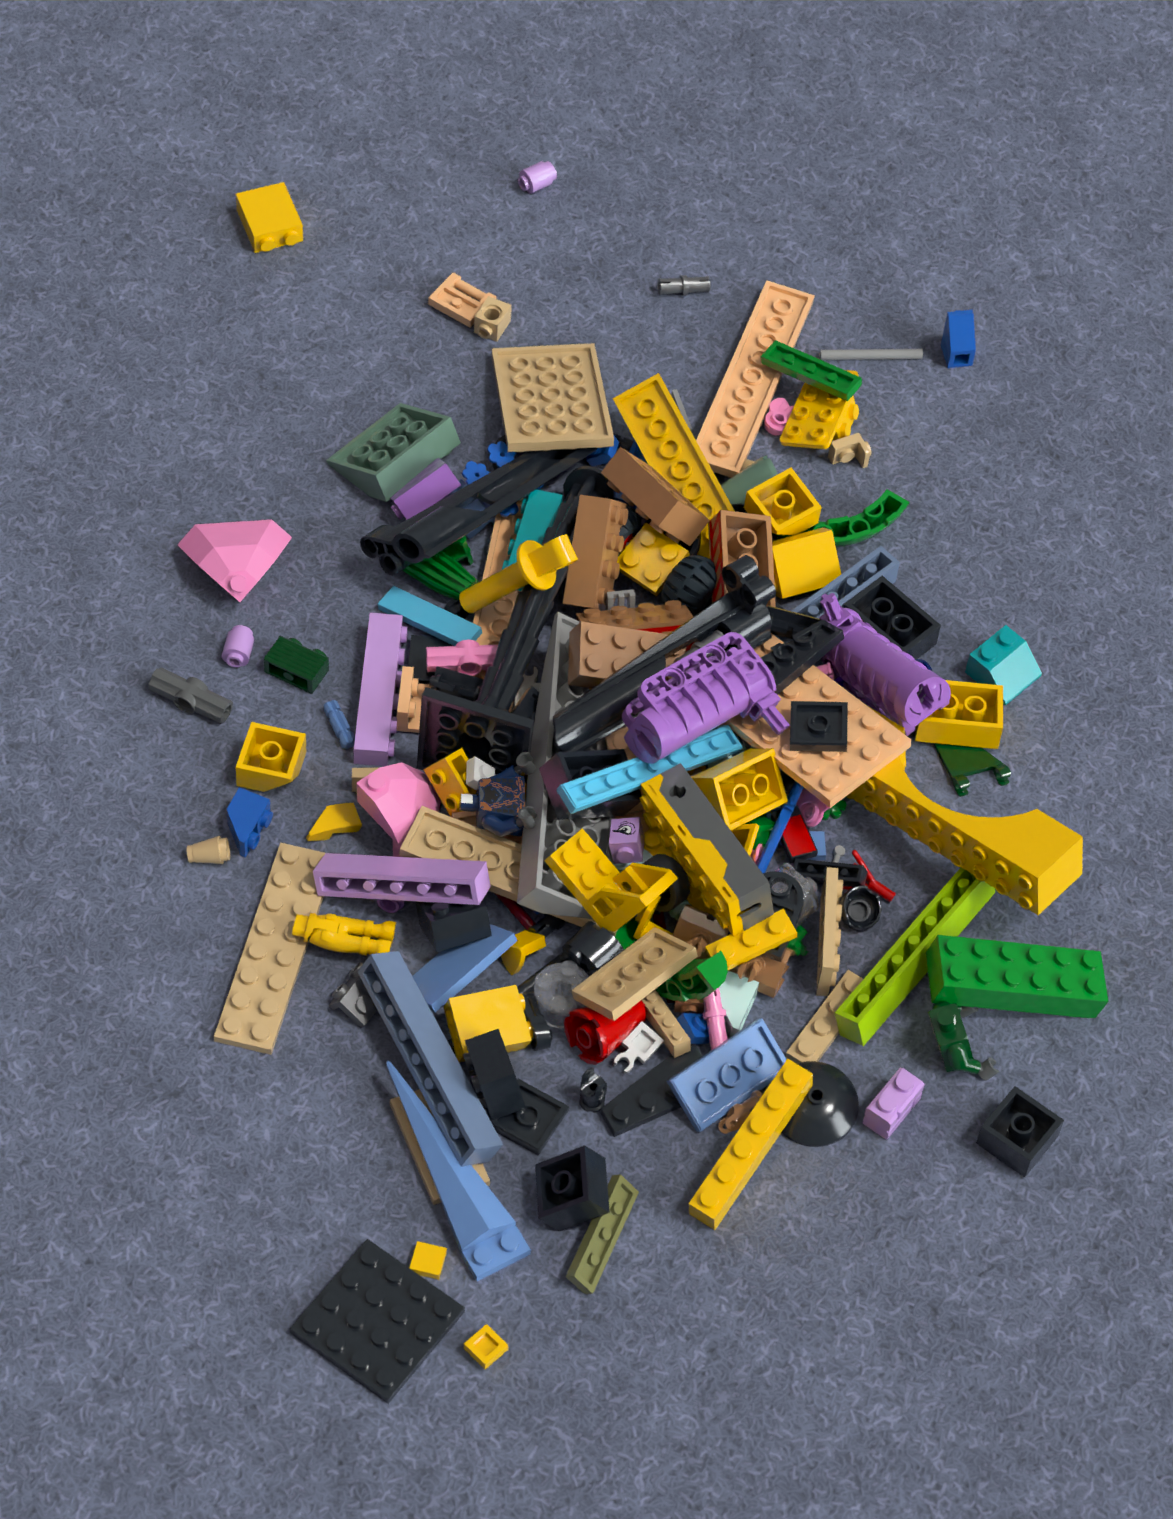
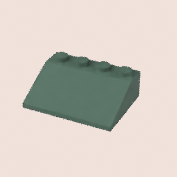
(395, 450)

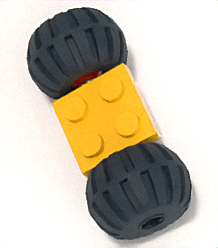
(665, 566)

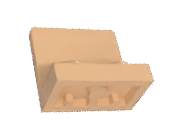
(409, 701)

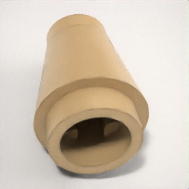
(209, 851)

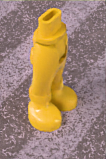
(337, 933)

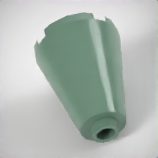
(748, 478)

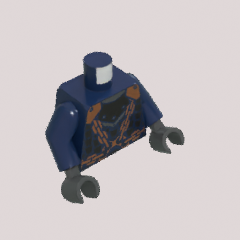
(501, 800)

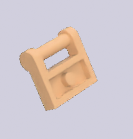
(455, 303)

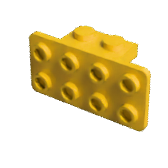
(819, 419)

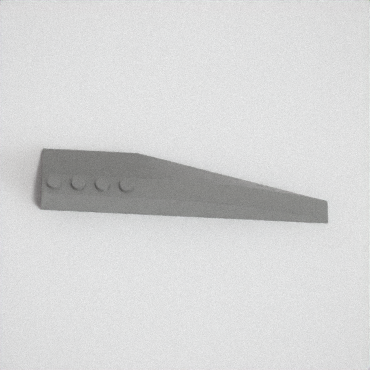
(538, 884)

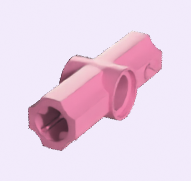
(465, 657)

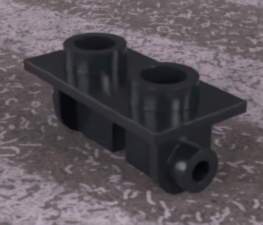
(788, 623)
(456, 683)

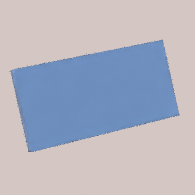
(458, 966)
(727, 1074)

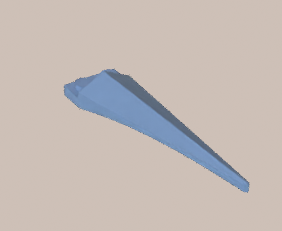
(478, 1220)

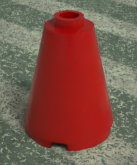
(599, 1035)

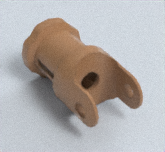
(738, 1113)

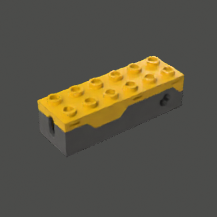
(706, 850)

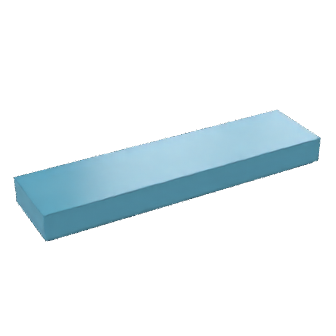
(428, 617)

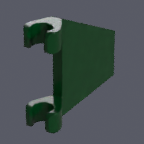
(967, 761)

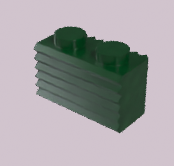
(296, 664)

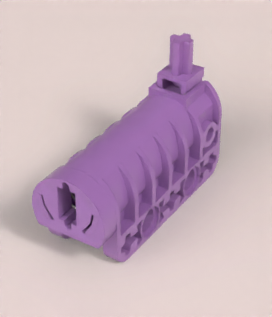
(880, 671)
(701, 698)

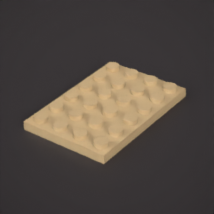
(552, 397)

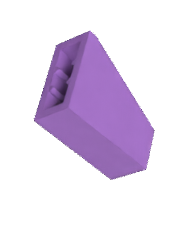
(424, 490)

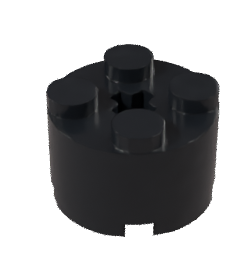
(591, 948)

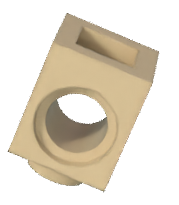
(492, 319)

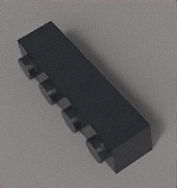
(851, 874)

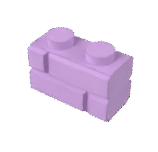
(893, 1103)

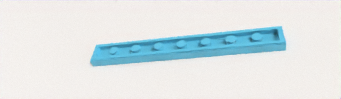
(632, 773)

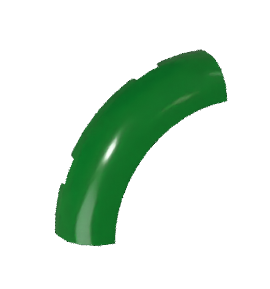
(865, 524)
(693, 981)

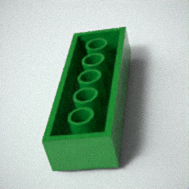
(1016, 976)

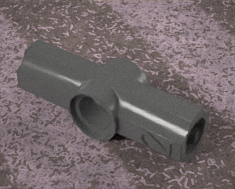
(190, 695)

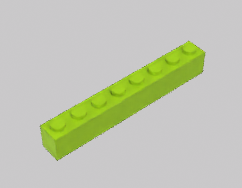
(906, 960)

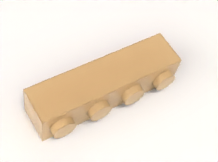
(666, 1025)

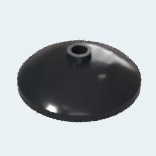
(827, 1119)

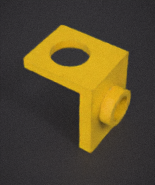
(643, 919)

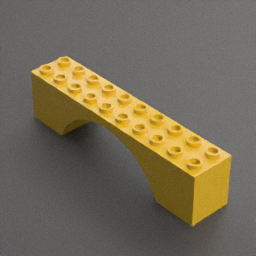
(1018, 855)

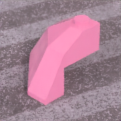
(235, 551)
(394, 798)

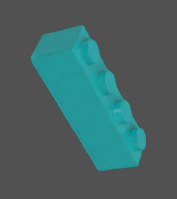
(538, 515)

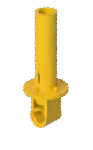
(534, 566)

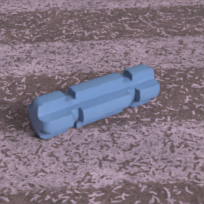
(339, 724)

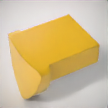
(526, 943)

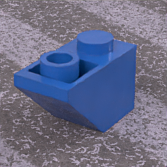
(959, 339)
(246, 818)

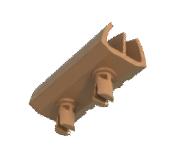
(702, 929)

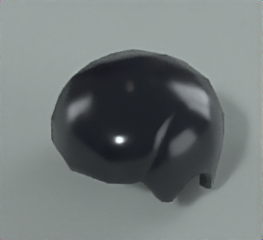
(860, 908)

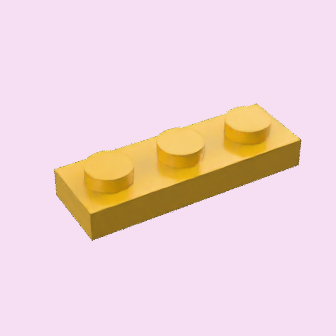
(755, 940)

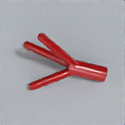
(873, 885)

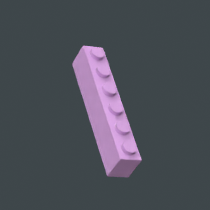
(378, 689)
(402, 878)

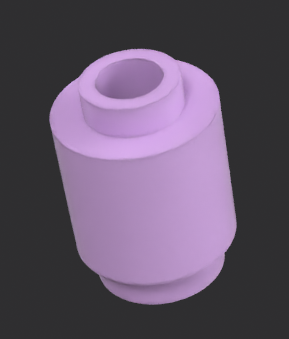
(537, 176)
(238, 646)

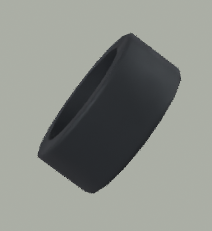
(679, 889)

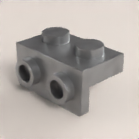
(354, 999)

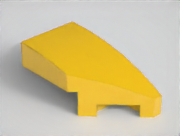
(335, 819)

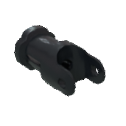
(593, 1091)

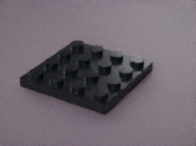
(377, 1320)

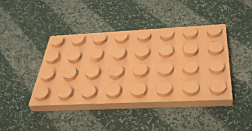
(825, 774)

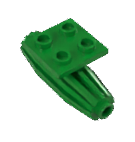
(443, 572)

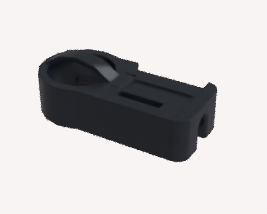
(541, 1032)

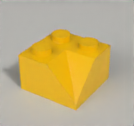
(786, 501)
(270, 757)

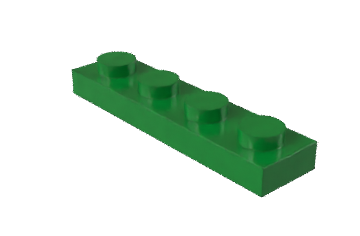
(811, 370)

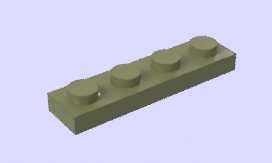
(602, 1236)

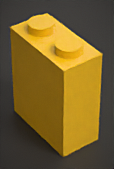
(269, 217)
(804, 562)
(485, 1012)

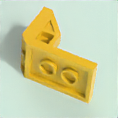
(600, 888)

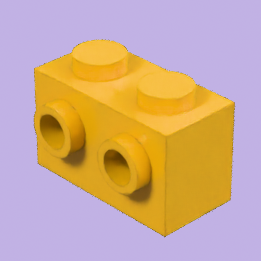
(449, 779)

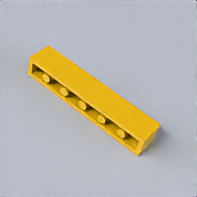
(751, 1144)

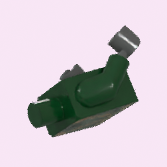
(953, 1040)

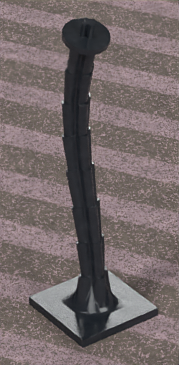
(485, 725)

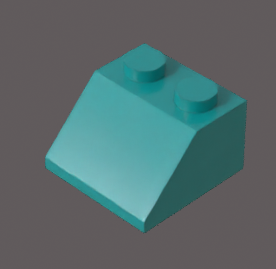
(1005, 662)

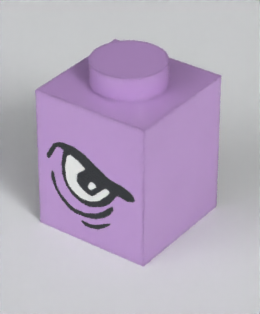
(626, 840)

